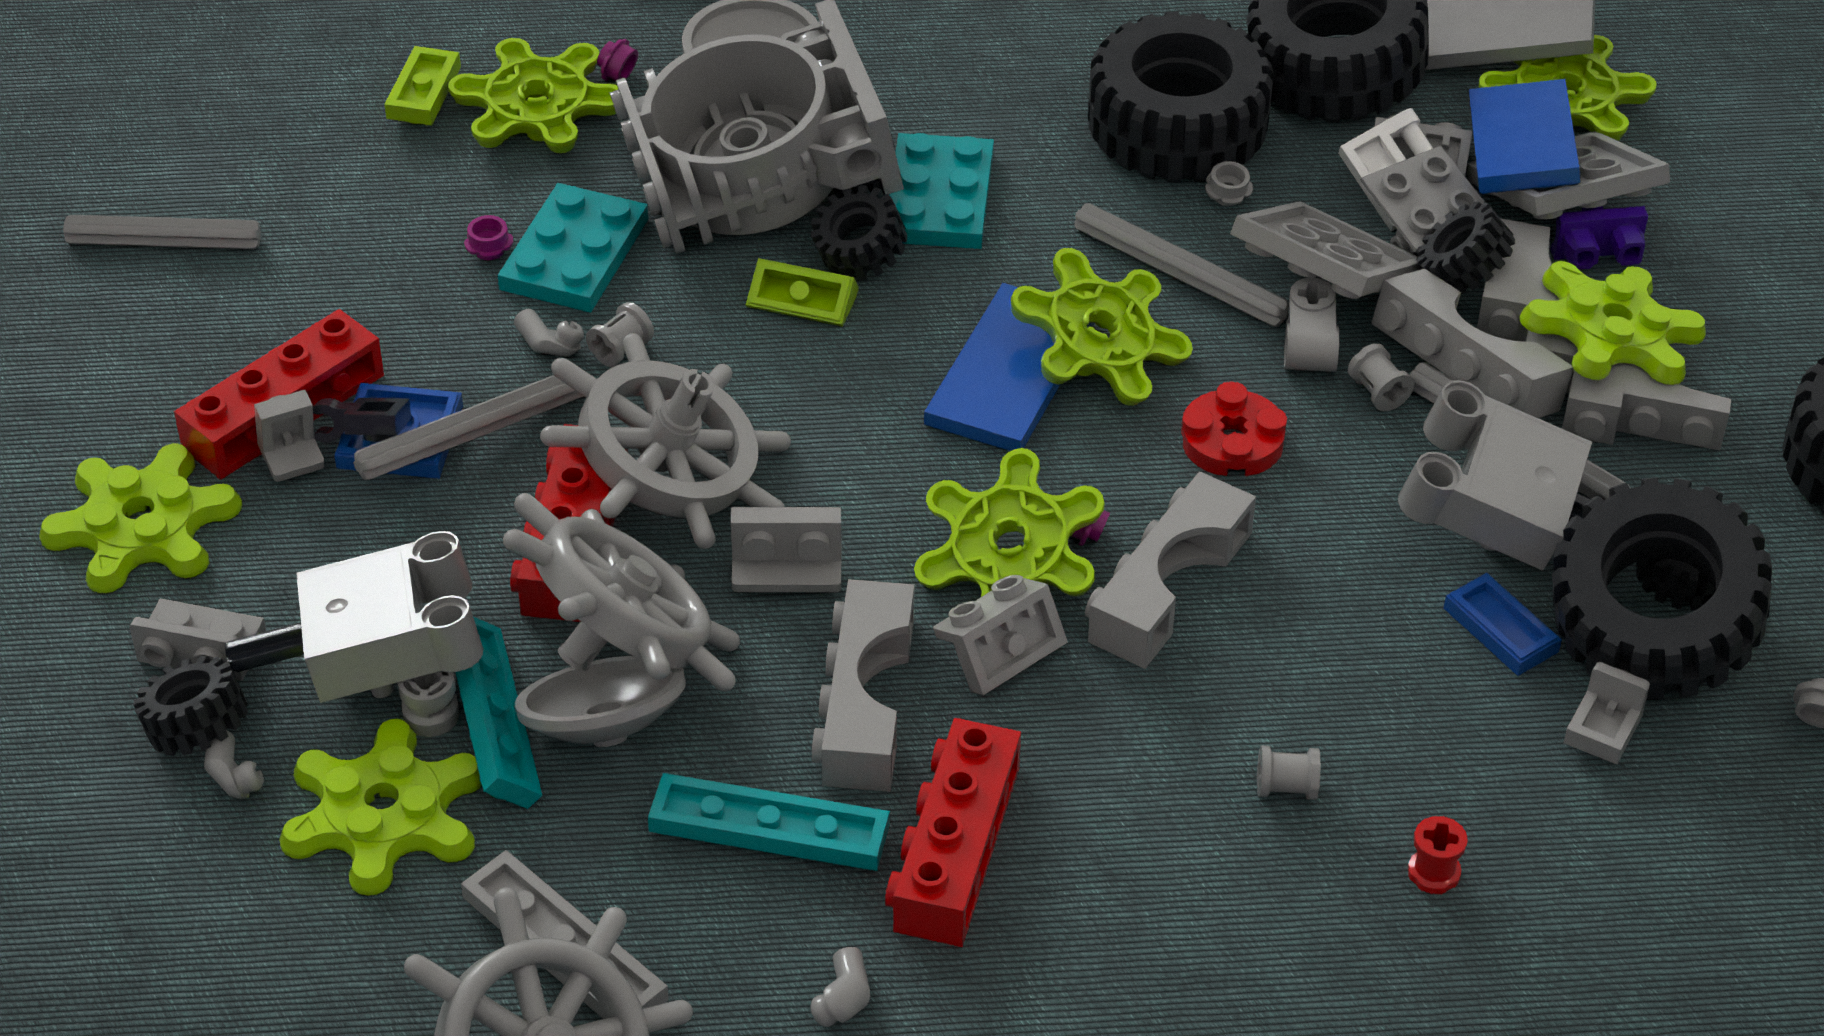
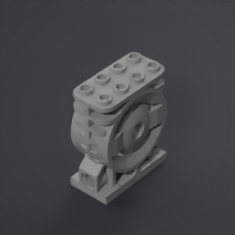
(756, 130)

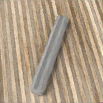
(162, 232)

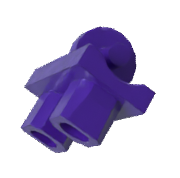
(1600, 232)

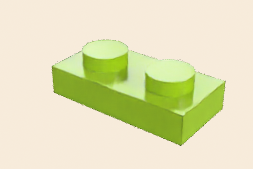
(422, 85)

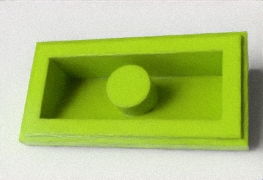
(802, 292)

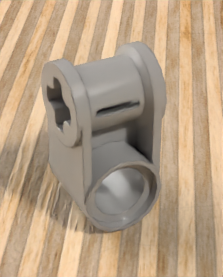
(1311, 327)

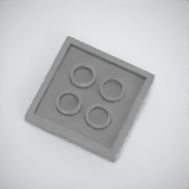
(1605, 172)
(1323, 248)

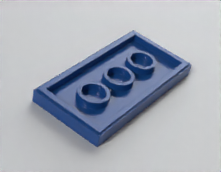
(1523, 136)
(996, 380)

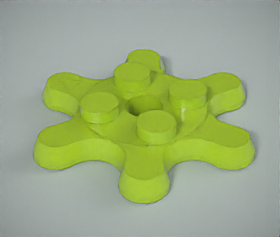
(534, 77)
(1594, 81)
(1110, 305)
(1614, 322)
(1010, 506)
(153, 537)
(375, 835)

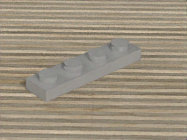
(554, 917)

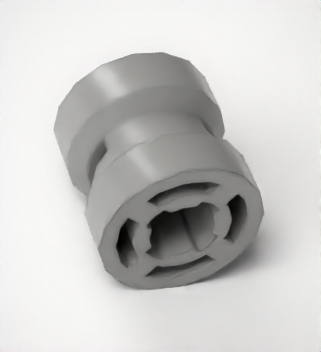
(430, 703)

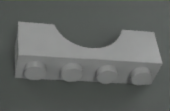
(1423, 317)
(1200, 527)
(859, 732)

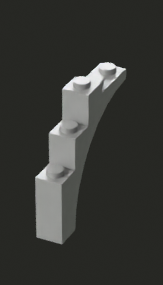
(1596, 408)

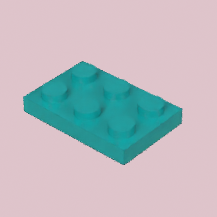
(943, 188)
(573, 247)

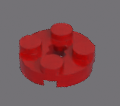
(1236, 409)

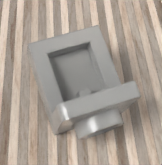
(287, 435)
(1608, 713)

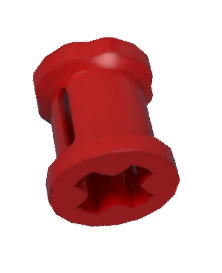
(1438, 846)

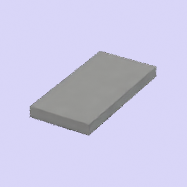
(1507, 30)

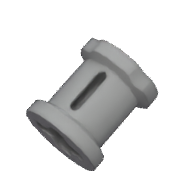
(607, 339)
(1381, 377)
(1288, 772)

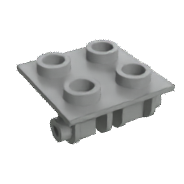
(1419, 195)

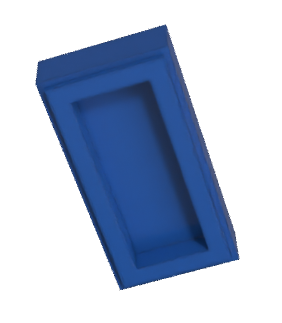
(1502, 624)

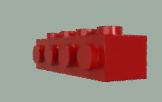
(323, 360)
(568, 492)
(955, 832)

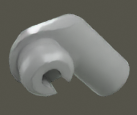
(559, 342)
(233, 779)
(847, 993)

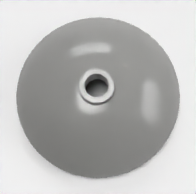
(744, 17)
(598, 704)

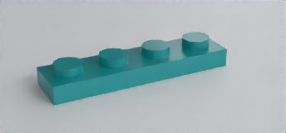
(495, 732)
(769, 821)

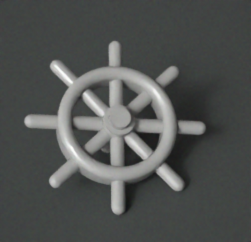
(667, 438)
(620, 595)
(522, 956)

